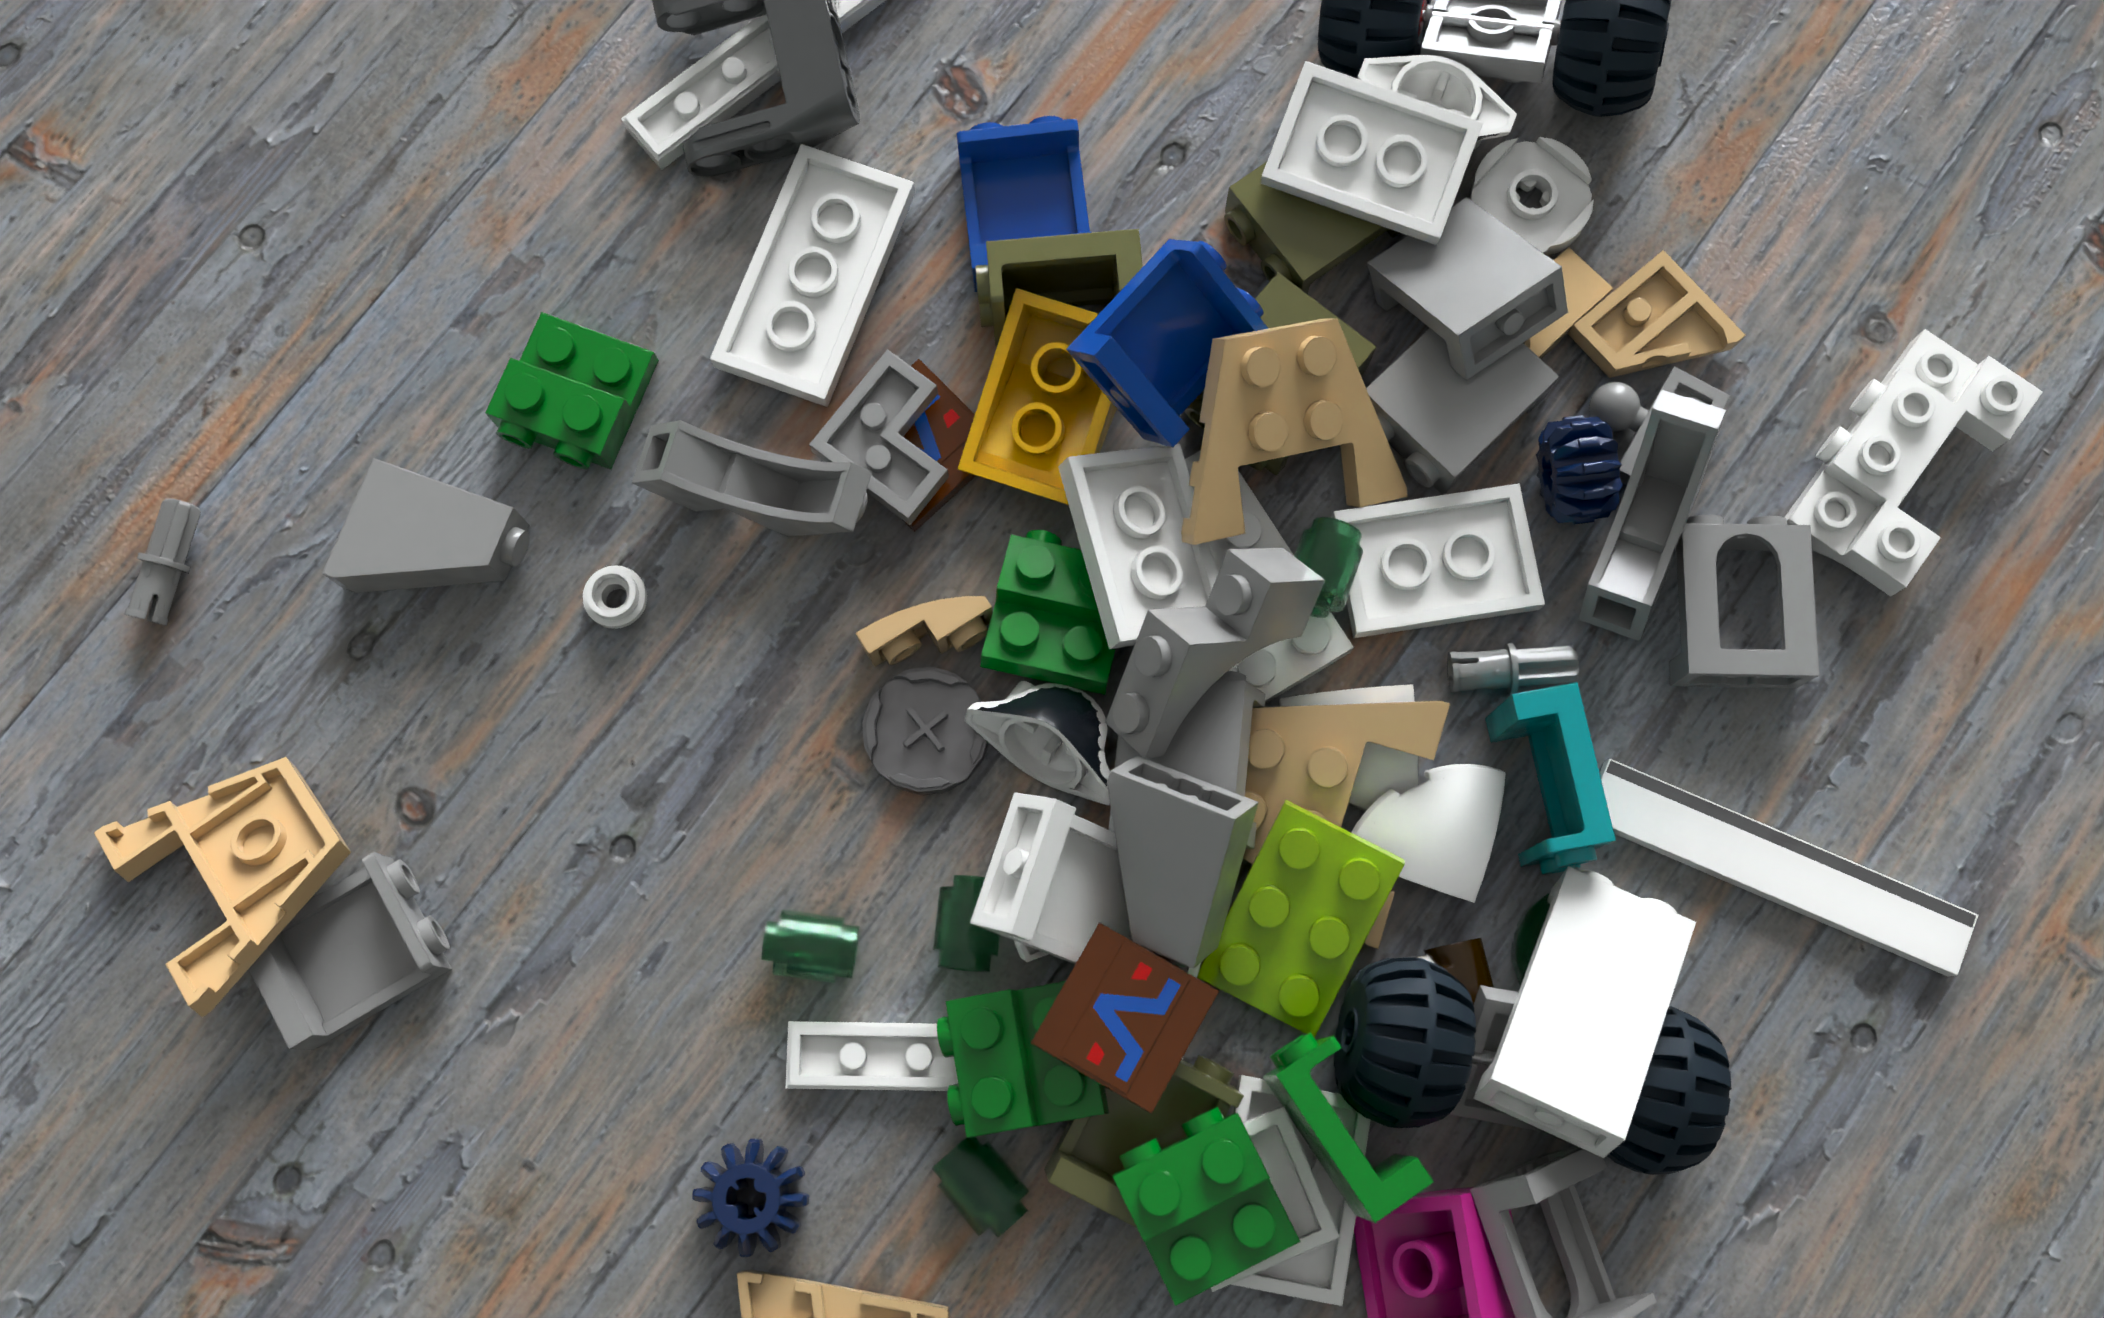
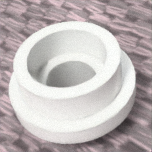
(600, 586)

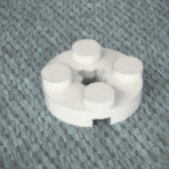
(1542, 165)

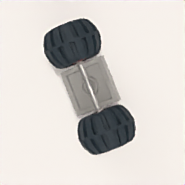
(1602, 56)
(1422, 1046)

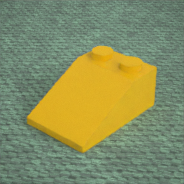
(1036, 401)

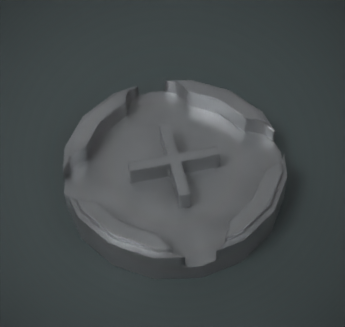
(920, 731)

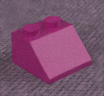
(1430, 1261)

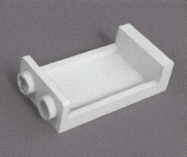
(1053, 880)
(1588, 1012)

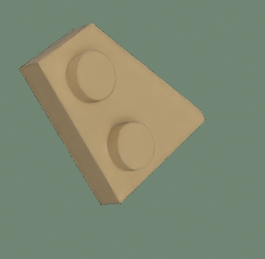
(1654, 322)

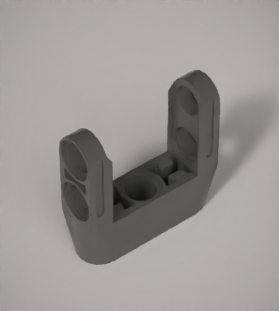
(811, 72)

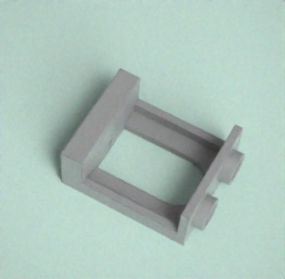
(1701, 658)
(1551, 1182)

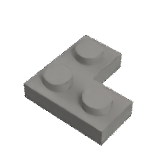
(871, 433)

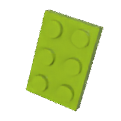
(1301, 918)

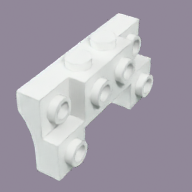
(1888, 447)

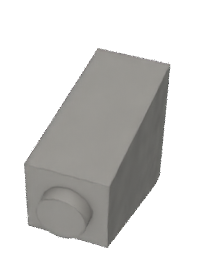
(422, 535)
(1177, 856)

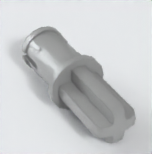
(164, 561)
(1511, 668)

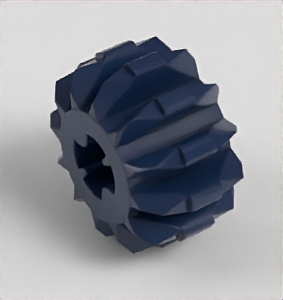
(1578, 469)
(734, 1214)

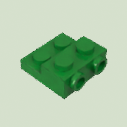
(572, 392)
(1047, 617)
(1001, 1074)
(1204, 1204)

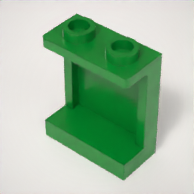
(1367, 1190)

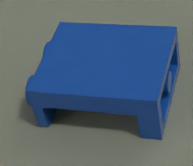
(1021, 182)
(1158, 333)

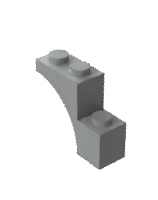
(762, 486)
(1652, 514)
(1183, 651)

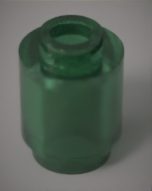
(1334, 554)
(955, 938)
(811, 946)
(981, 1186)

